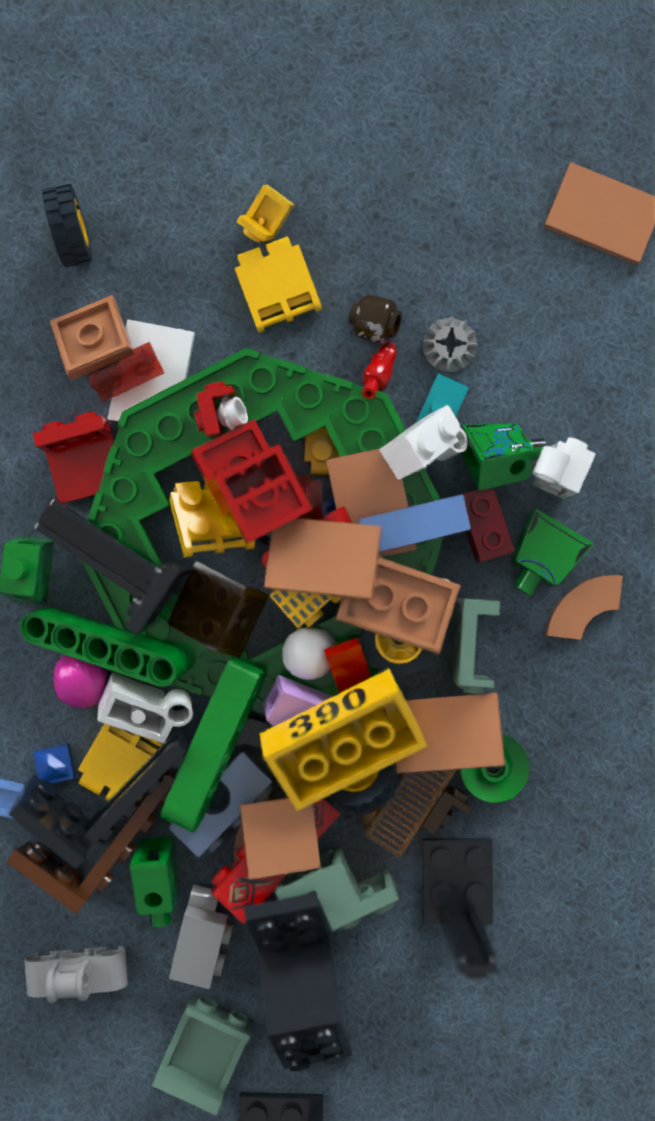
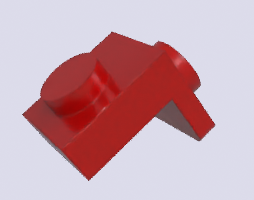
(207, 415)

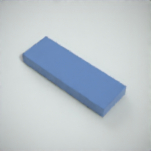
(420, 522)

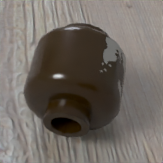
(375, 319)

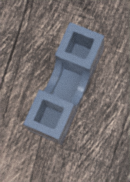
(246, 782)

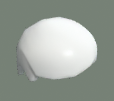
(305, 654)

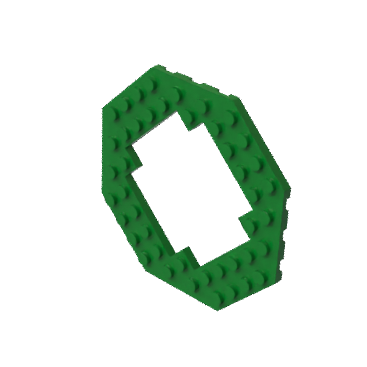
(165, 431)

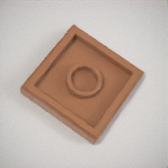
(91, 337)
(279, 838)

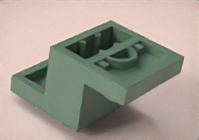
(339, 892)

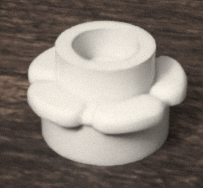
(232, 413)

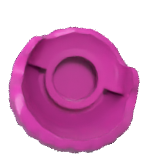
(79, 682)

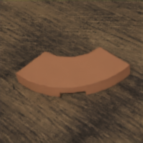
(582, 604)

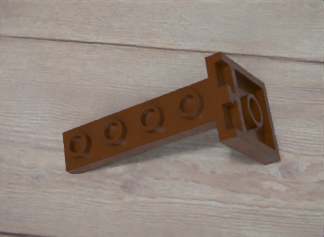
(63, 880)

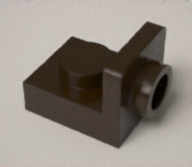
(441, 811)

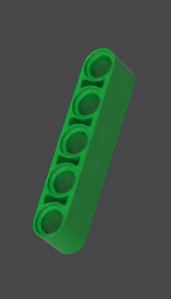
(89, 646)
(213, 744)

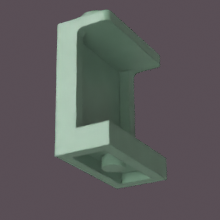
(465, 644)
(203, 1054)

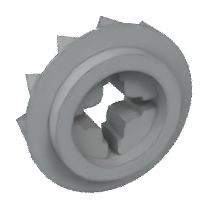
(437, 353)

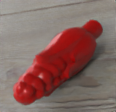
(379, 371)

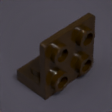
(217, 610)

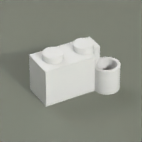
(429, 439)
(563, 467)
(143, 708)

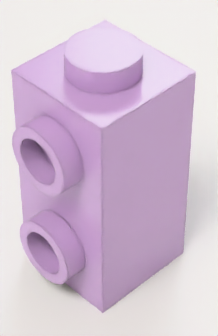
(289, 699)

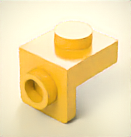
(265, 215)

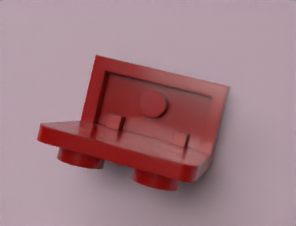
(76, 454)

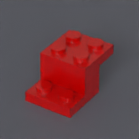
(251, 481)

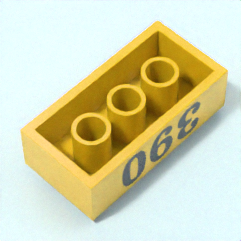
(342, 740)

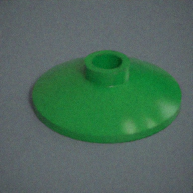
(504, 782)

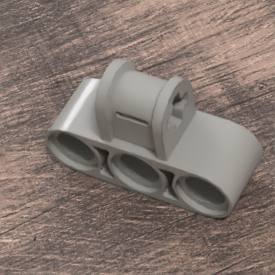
(75, 974)

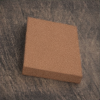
(602, 214)
(367, 488)
(324, 558)
(404, 607)
(458, 733)

